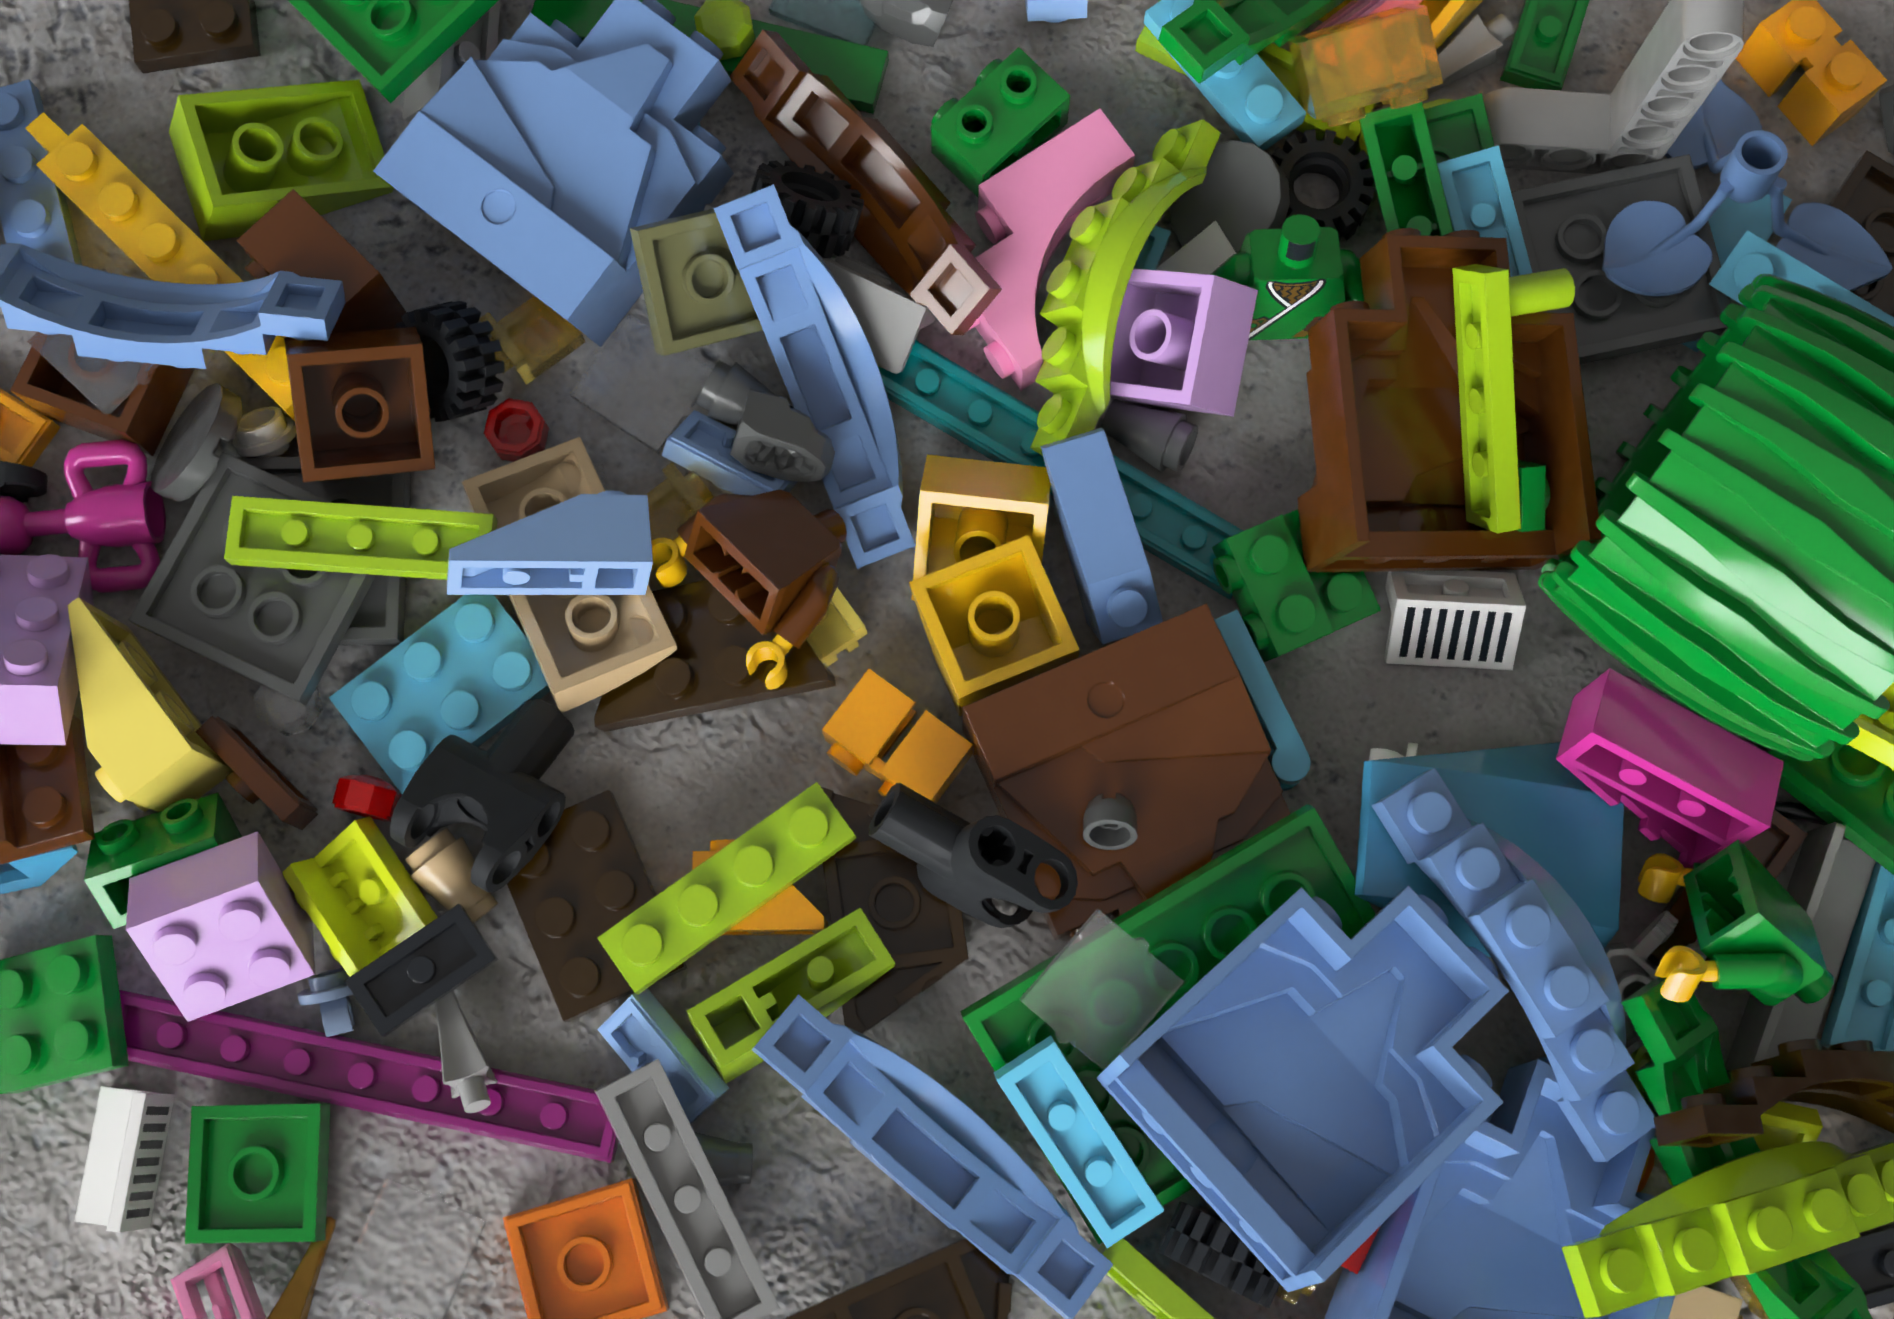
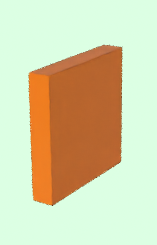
(587, 1257)

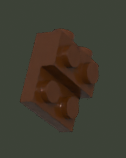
(44, 797)

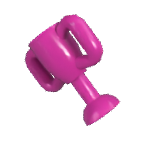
(97, 517)

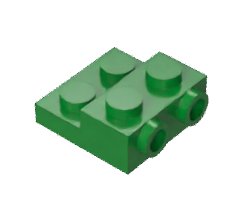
(1278, 595)

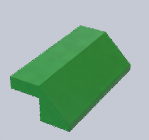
(1404, 158)

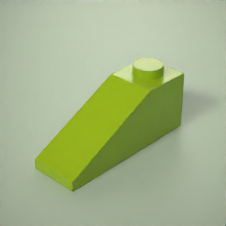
(822, 970)

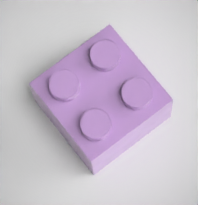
(1181, 341)
(220, 926)

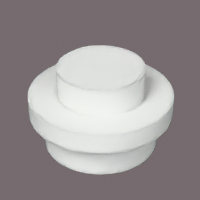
(264, 433)

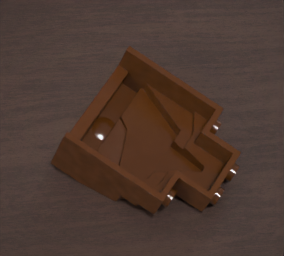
(1392, 423)
(1140, 720)

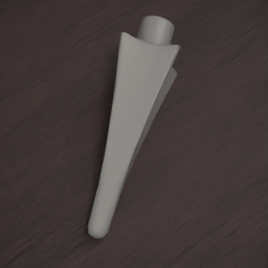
(1471, 49)
(461, 1057)

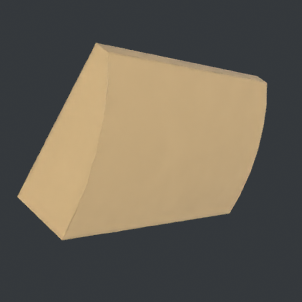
(579, 640)

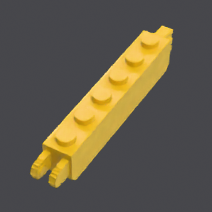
(147, 232)

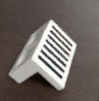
(1454, 618)
(124, 1158)

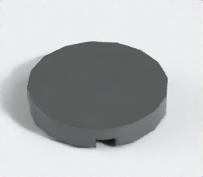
(1239, 191)
(189, 449)

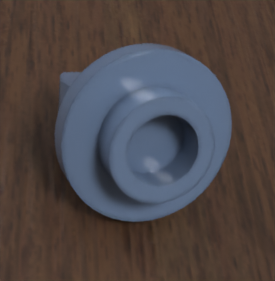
(333, 997)

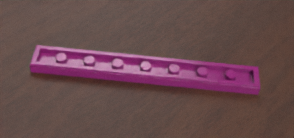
(363, 1077)

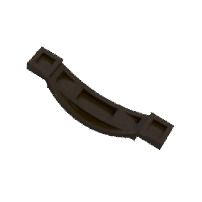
(1843, 1078)

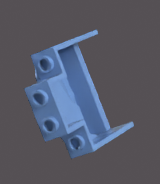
(568, 148)
(1316, 1076)
(1494, 1218)

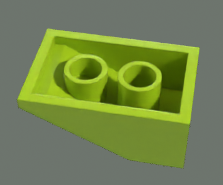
(258, 144)

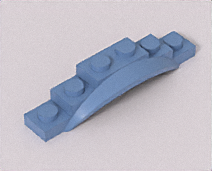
(160, 320)
(824, 369)
(1540, 949)
(936, 1153)

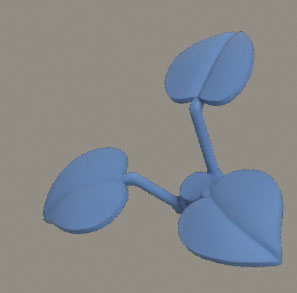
(1659, 255)

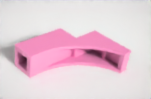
(1030, 213)

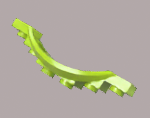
(1094, 275)
(1734, 1223)

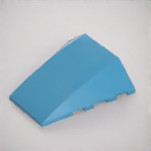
(1522, 798)

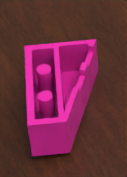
(1669, 767)

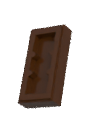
(255, 774)

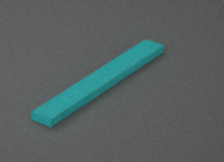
(1004, 430)

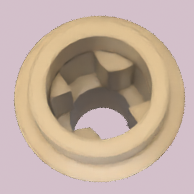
(444, 872)

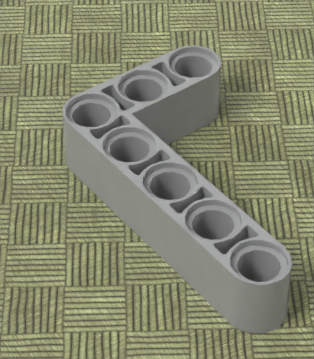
(1644, 112)

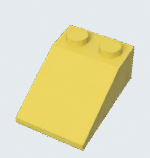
(136, 718)

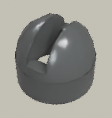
(1110, 822)

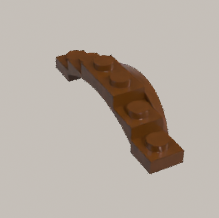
(903, 210)

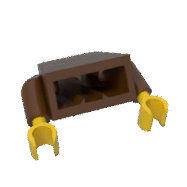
(766, 561)

